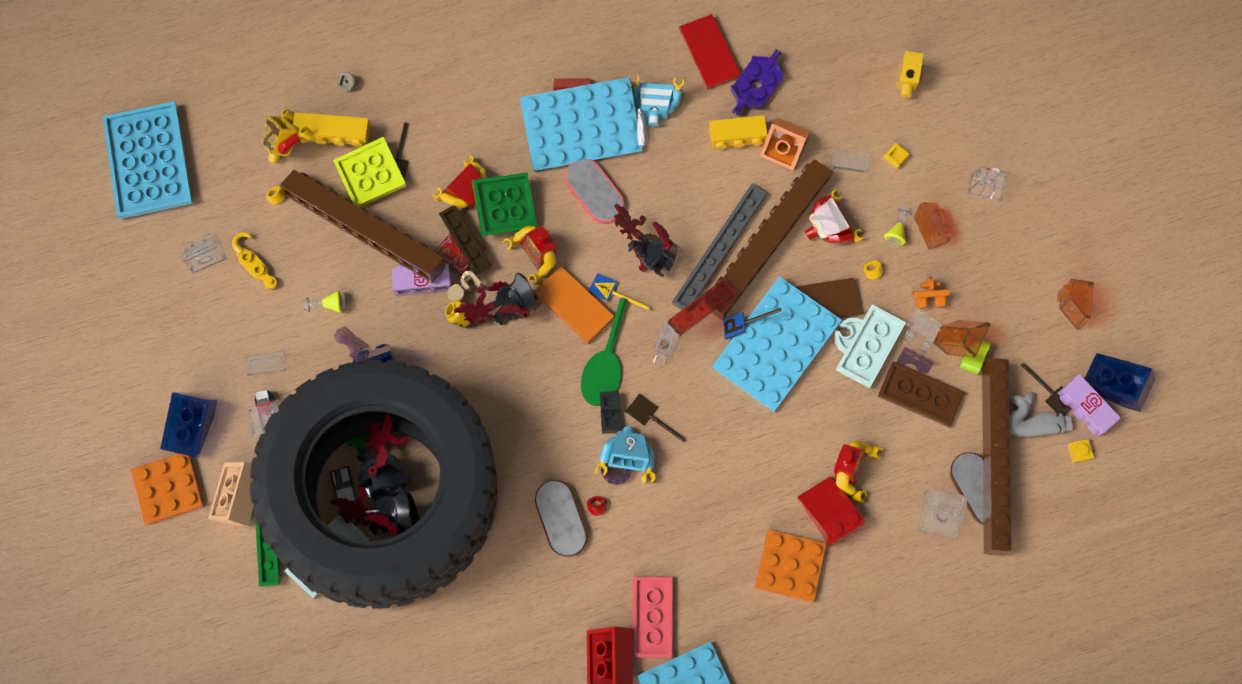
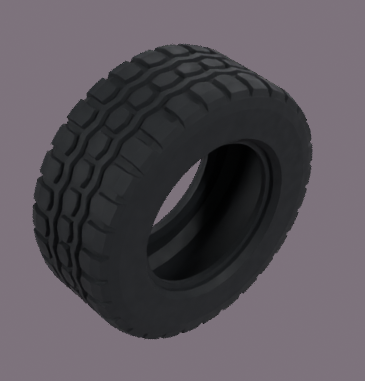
(322, 419)

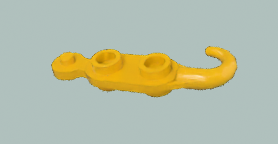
(252, 262)

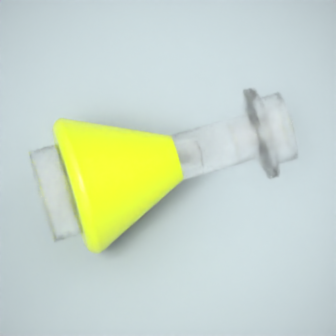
(896, 235)
(335, 302)

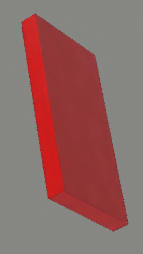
(709, 51)

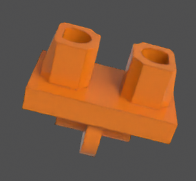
(921, 297)

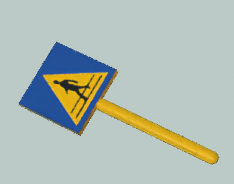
(604, 287)

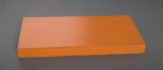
(574, 304)

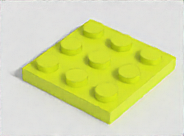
(369, 173)

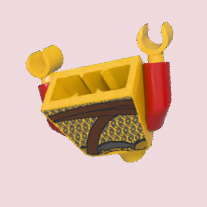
(282, 135)

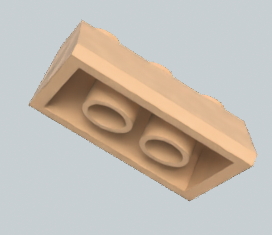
(233, 498)

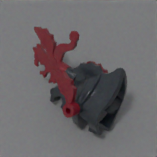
(651, 251)
(513, 298)
(386, 470)
(389, 514)

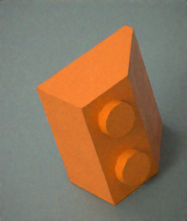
(784, 143)

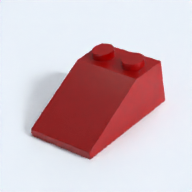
(831, 511)

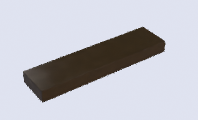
(465, 240)

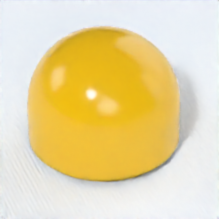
(277, 198)
(873, 274)

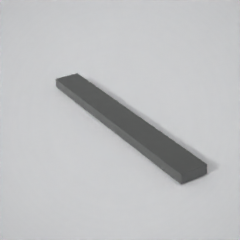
(720, 247)

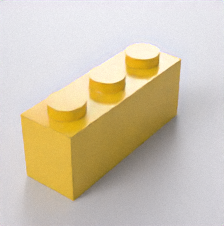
(737, 132)

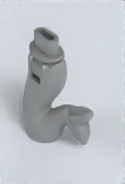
(1038, 425)

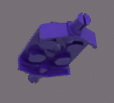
(760, 70)

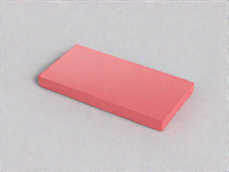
(652, 617)

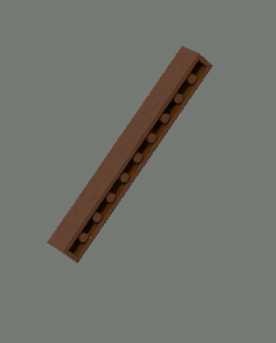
(363, 226)
(773, 231)
(996, 457)

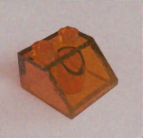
(932, 225)
(1076, 301)
(961, 337)

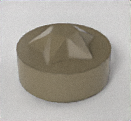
(346, 81)

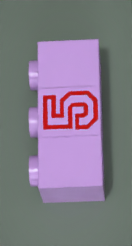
(409, 283)
(1088, 405)

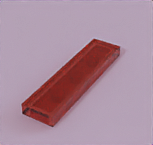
(701, 307)

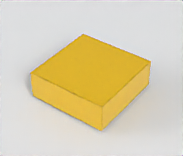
(896, 155)

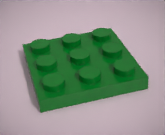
(504, 204)

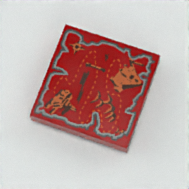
(453, 255)

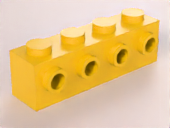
(334, 129)

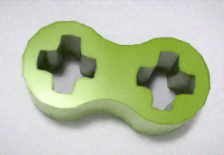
(974, 364)

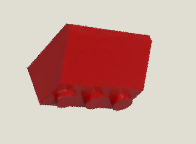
(609, 656)

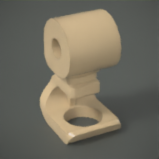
(457, 292)

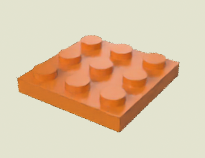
(167, 488)
(790, 566)

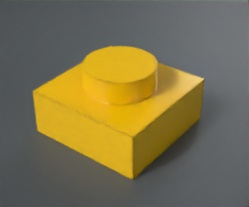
(1080, 451)

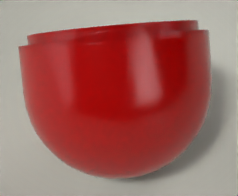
(597, 510)

